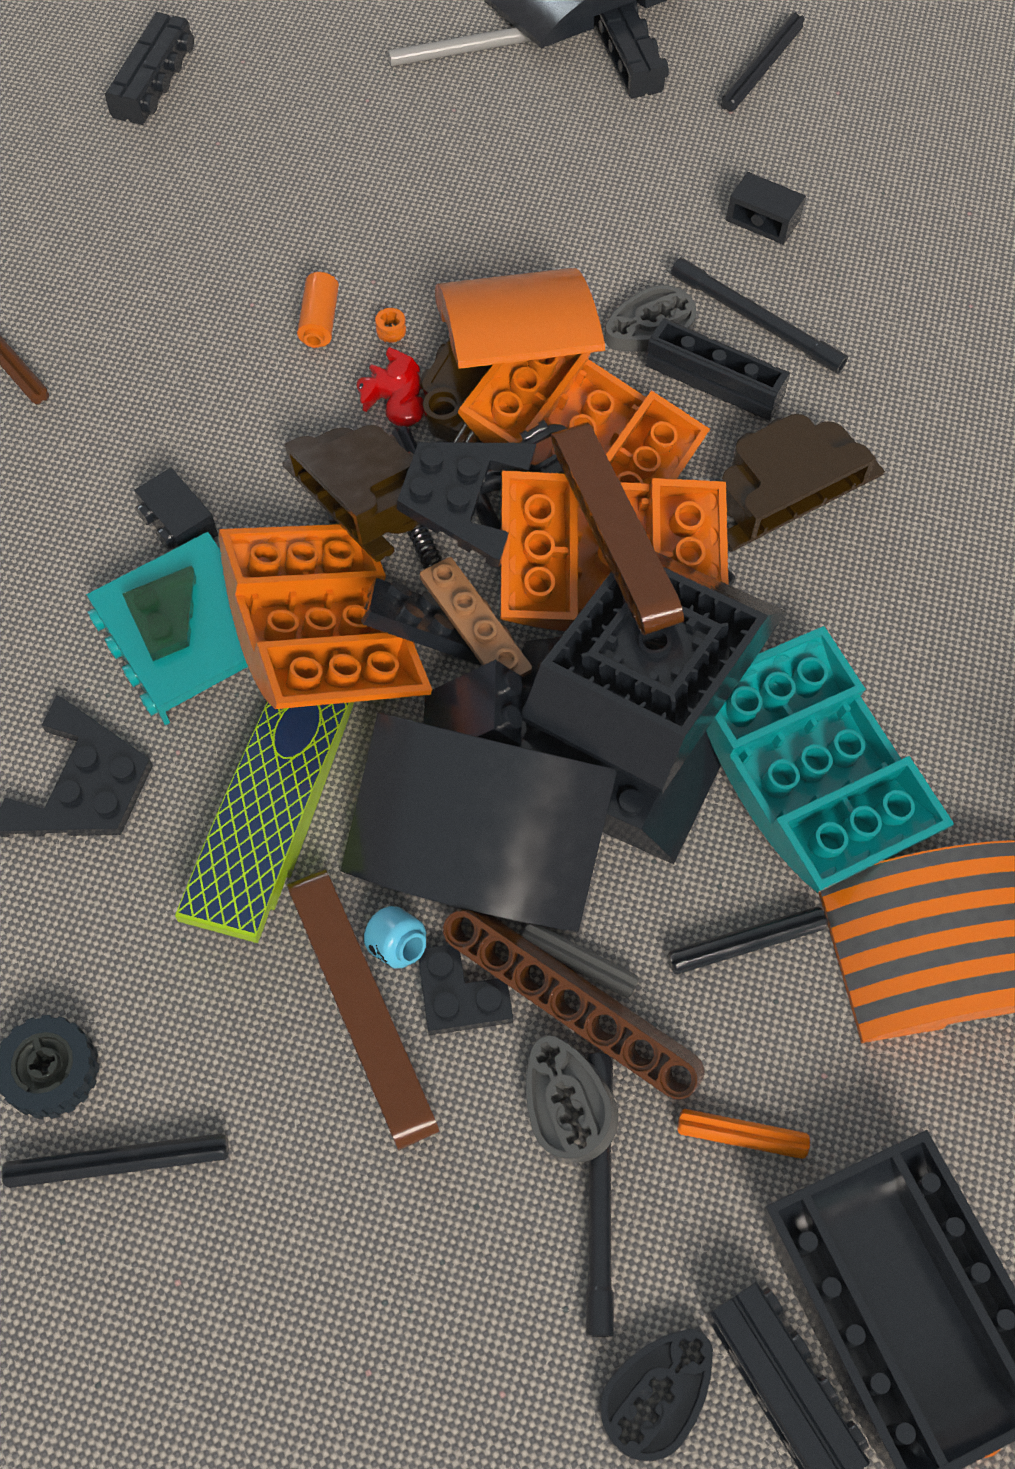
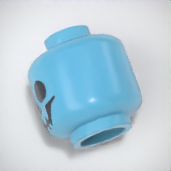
(395, 937)

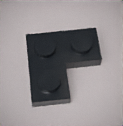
(459, 1005)

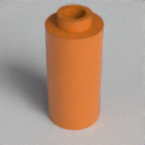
(318, 309)

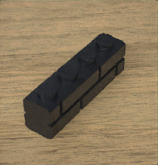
(632, 50)
(149, 68)
(717, 369)
(785, 1385)

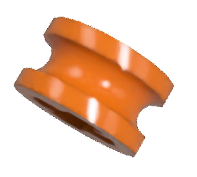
(388, 316)

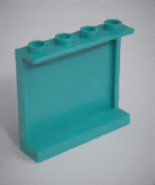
(213, 641)

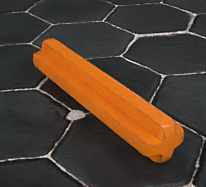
(743, 1133)

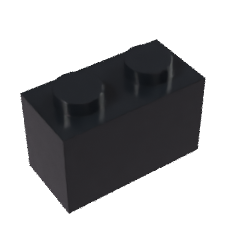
(765, 208)
(173, 510)

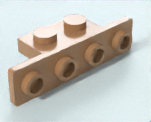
(473, 616)

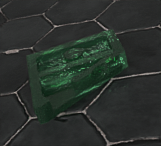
(164, 612)

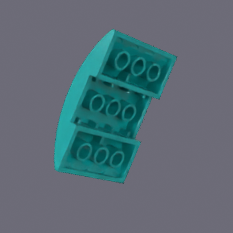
(820, 765)

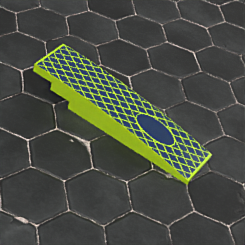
(263, 820)

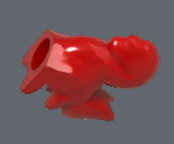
(396, 383)

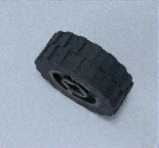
(68, 1076)

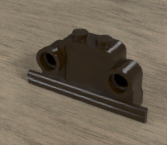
(444, 393)
(791, 472)
(356, 481)

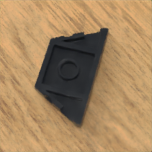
(413, 618)

